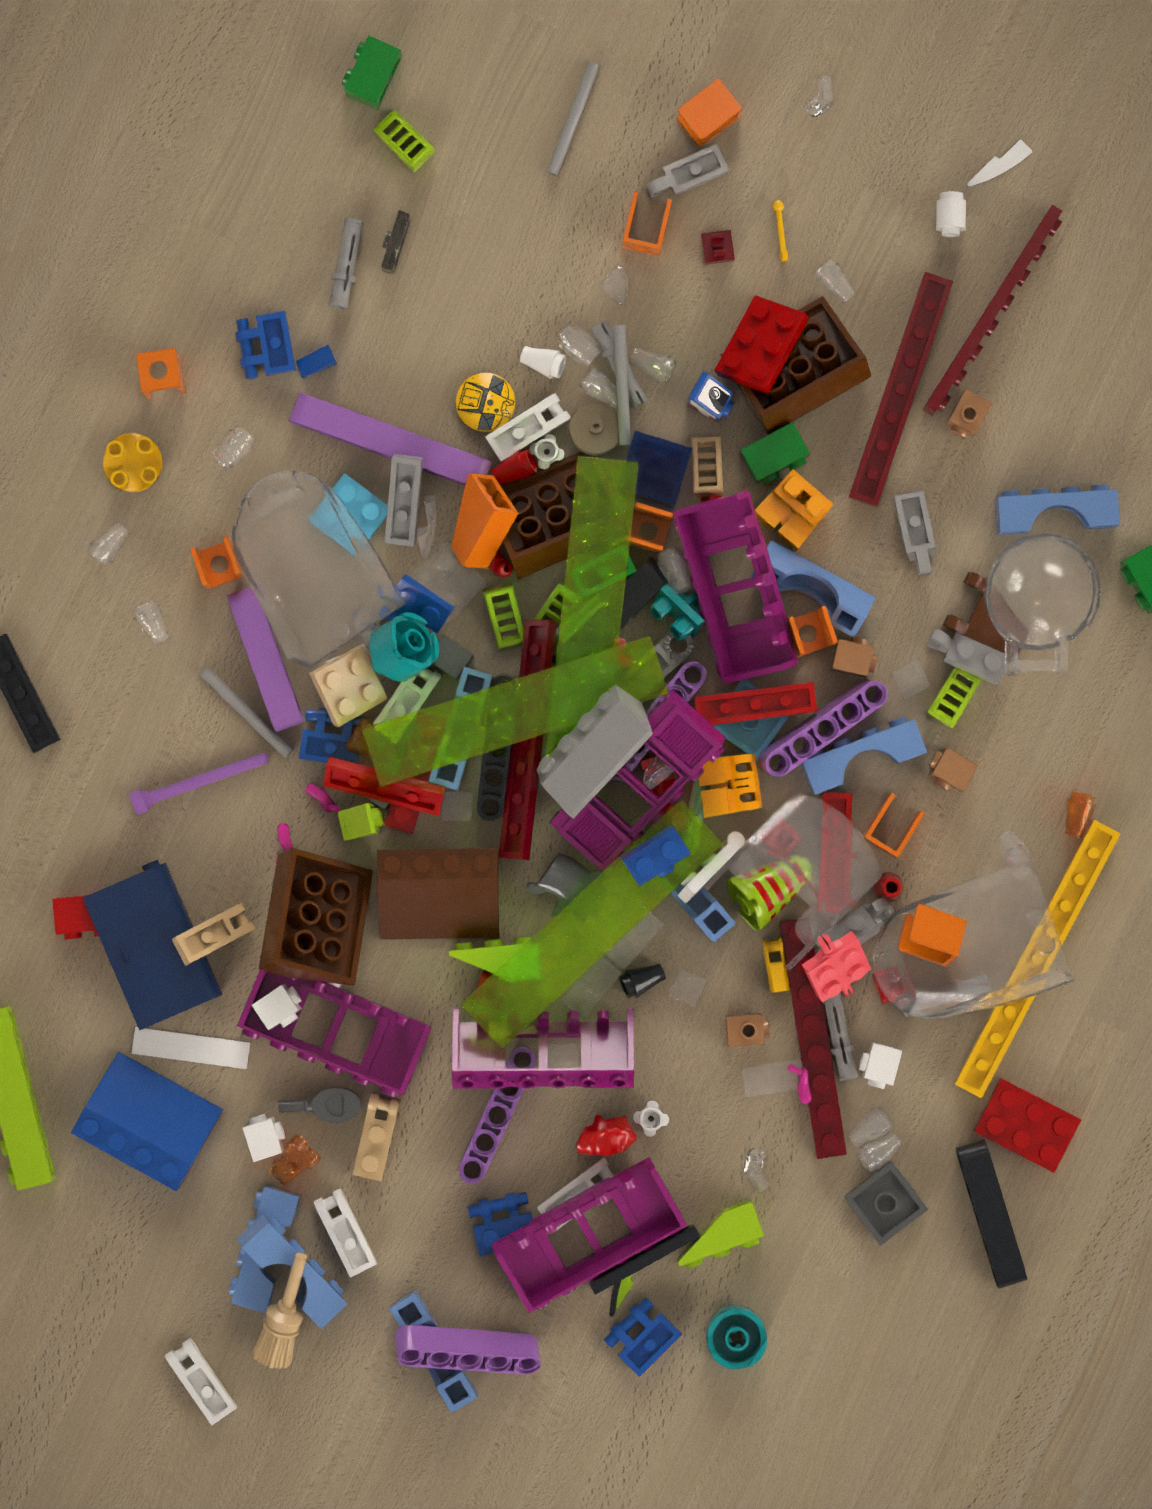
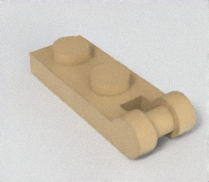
(212, 934)
(376, 1138)

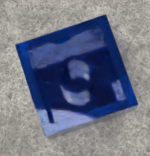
(659, 468)

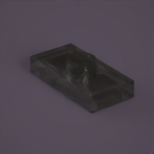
(394, 242)

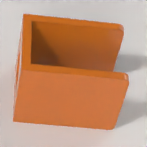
(709, 112)
(641, 246)
(173, 378)
(658, 517)
(203, 564)
(824, 630)
(904, 839)
(932, 935)

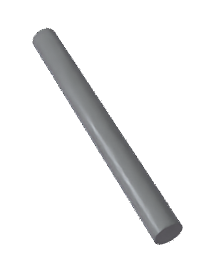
(573, 118)
(622, 384)
(246, 712)

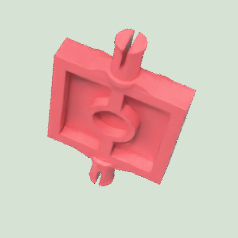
(836, 966)

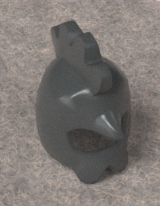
(564, 879)

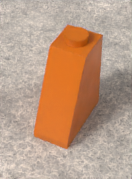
(482, 521)

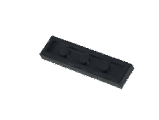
(24, 699)
(644, 1259)

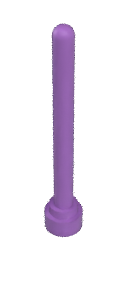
(143, 799)

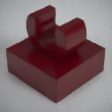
(717, 247)

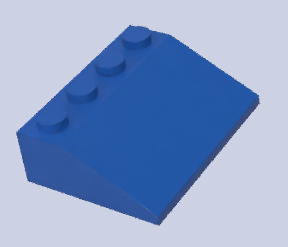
(147, 1121)

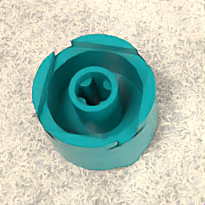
(403, 647)
(734, 1319)

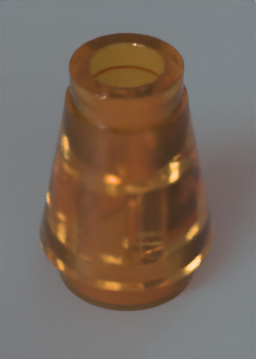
(1078, 814)

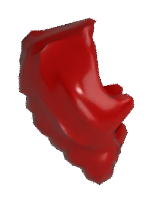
(606, 1137)

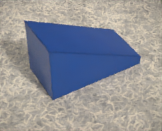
(316, 361)

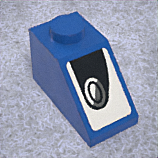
(711, 398)

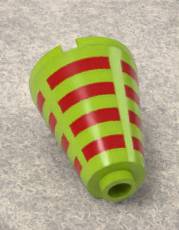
(760, 897)

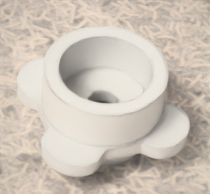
(549, 443)
(651, 1126)

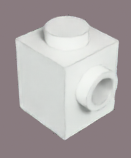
(278, 1007)
(880, 1064)
(264, 1137)

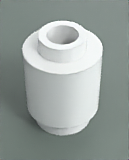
(951, 214)

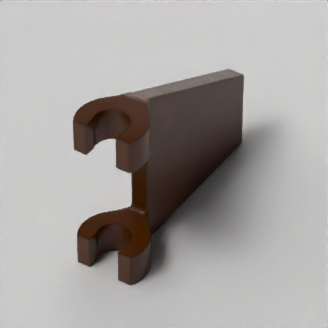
(979, 625)

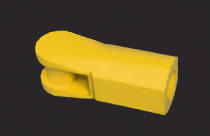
(776, 970)

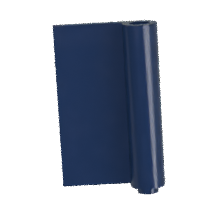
(136, 931)

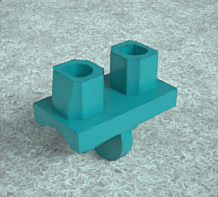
(681, 609)

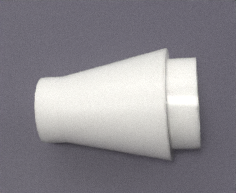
(545, 361)

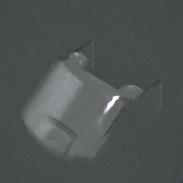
(816, 856)

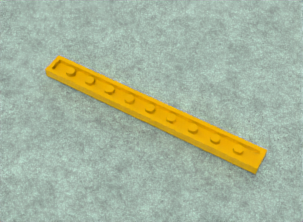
(1064, 908)

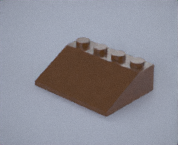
(817, 370)
(544, 518)
(438, 893)
(315, 918)

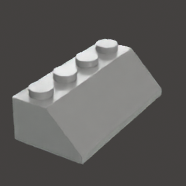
(594, 750)

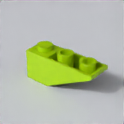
(360, 821)
(488, 957)
(727, 1230)

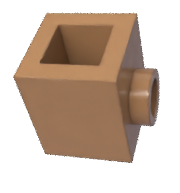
(968, 414)
(854, 657)
(951, 770)
(746, 1030)

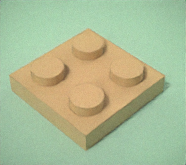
(348, 686)

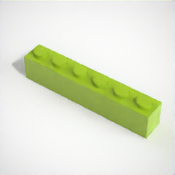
(19, 1113)

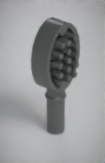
(329, 1105)

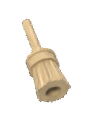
(282, 1323)

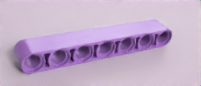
(385, 439)

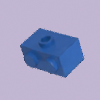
(656, 855)

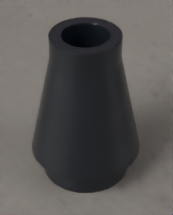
(639, 980)

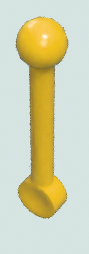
(778, 207)

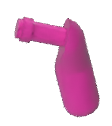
(324, 799)
(284, 836)
(803, 1083)

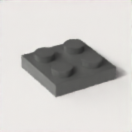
(885, 1203)

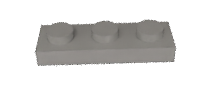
(403, 500)

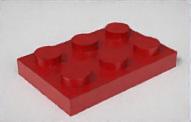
(761, 344)
(1027, 1125)

